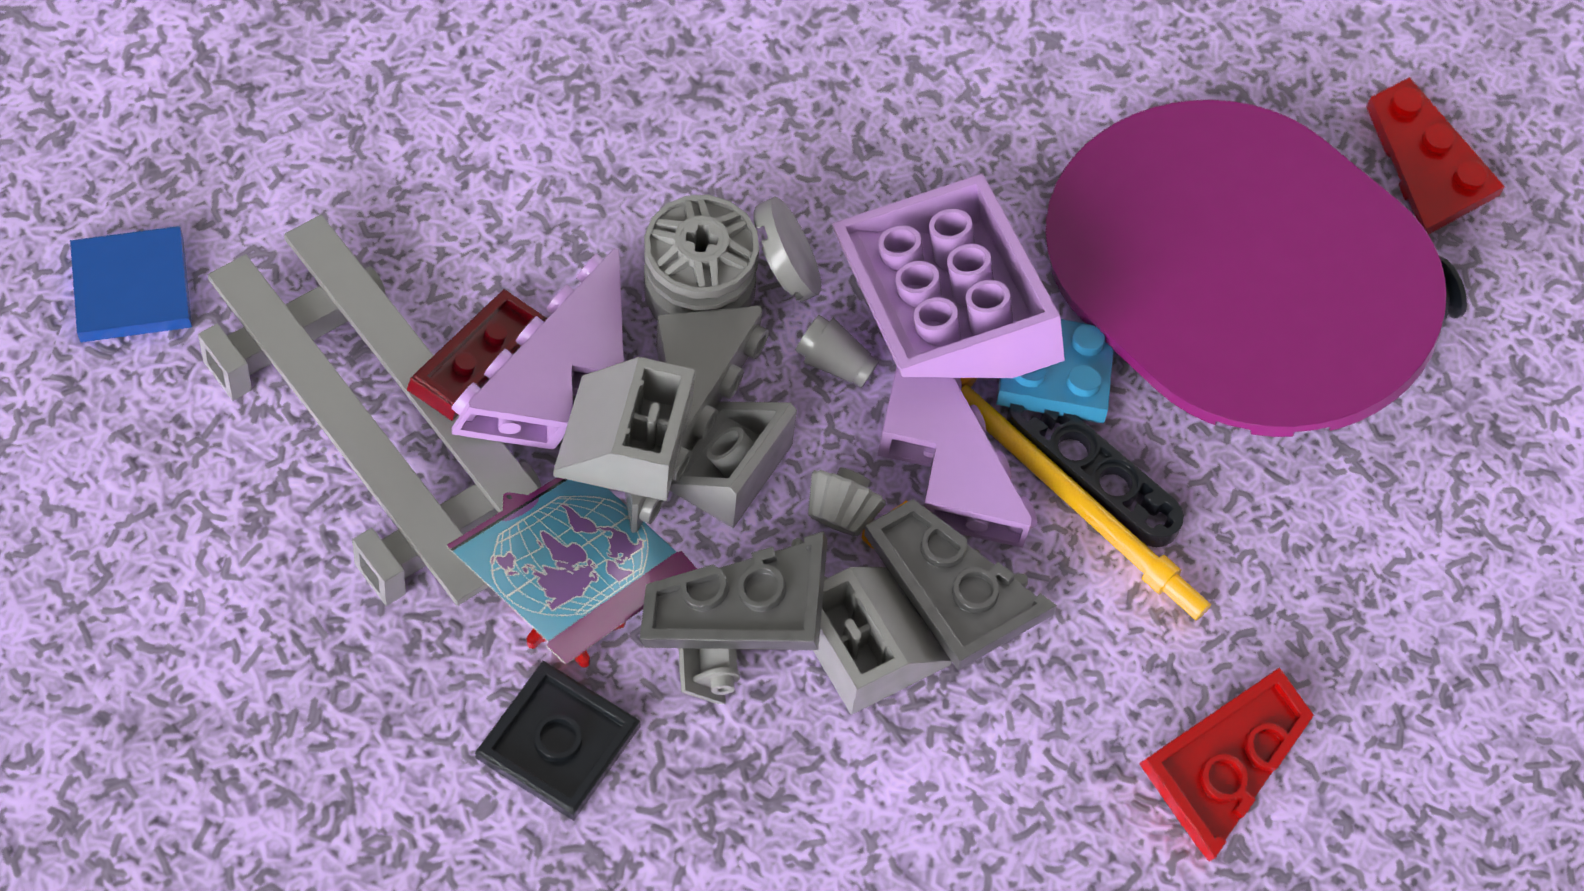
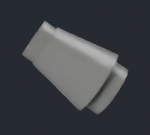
(836, 351)

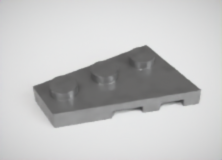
(953, 587)
(744, 605)

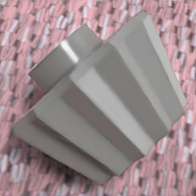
(843, 501)

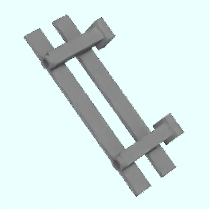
(286, 337)

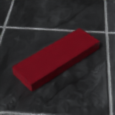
(472, 352)

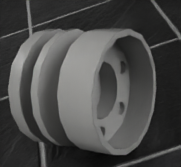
(699, 257)

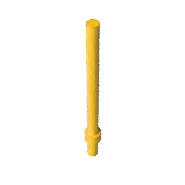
(1158, 571)

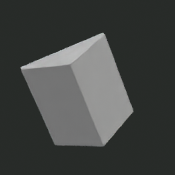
(737, 457)

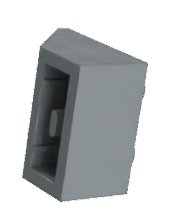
(628, 427)
(873, 637)

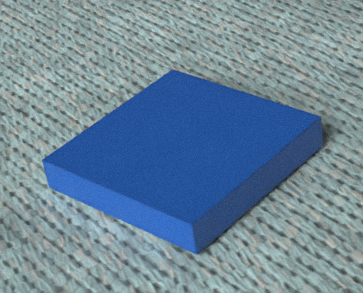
(130, 284)

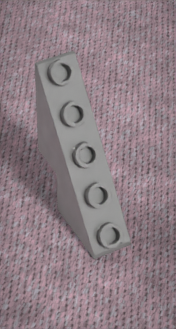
(717, 348)

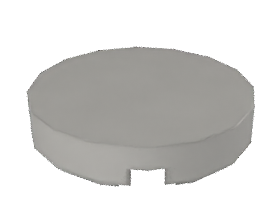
(788, 250)

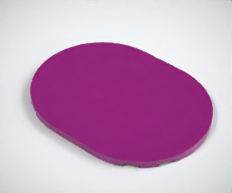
(1246, 267)

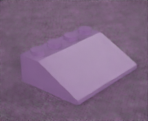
(952, 285)

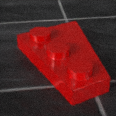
(1431, 158)
(1226, 758)

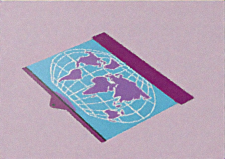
(568, 562)

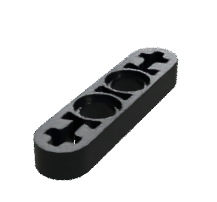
(1102, 461)

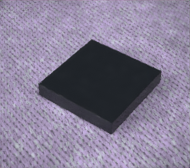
(558, 740)

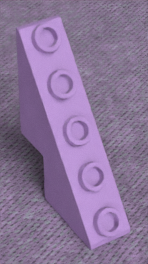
(535, 386)
(968, 480)

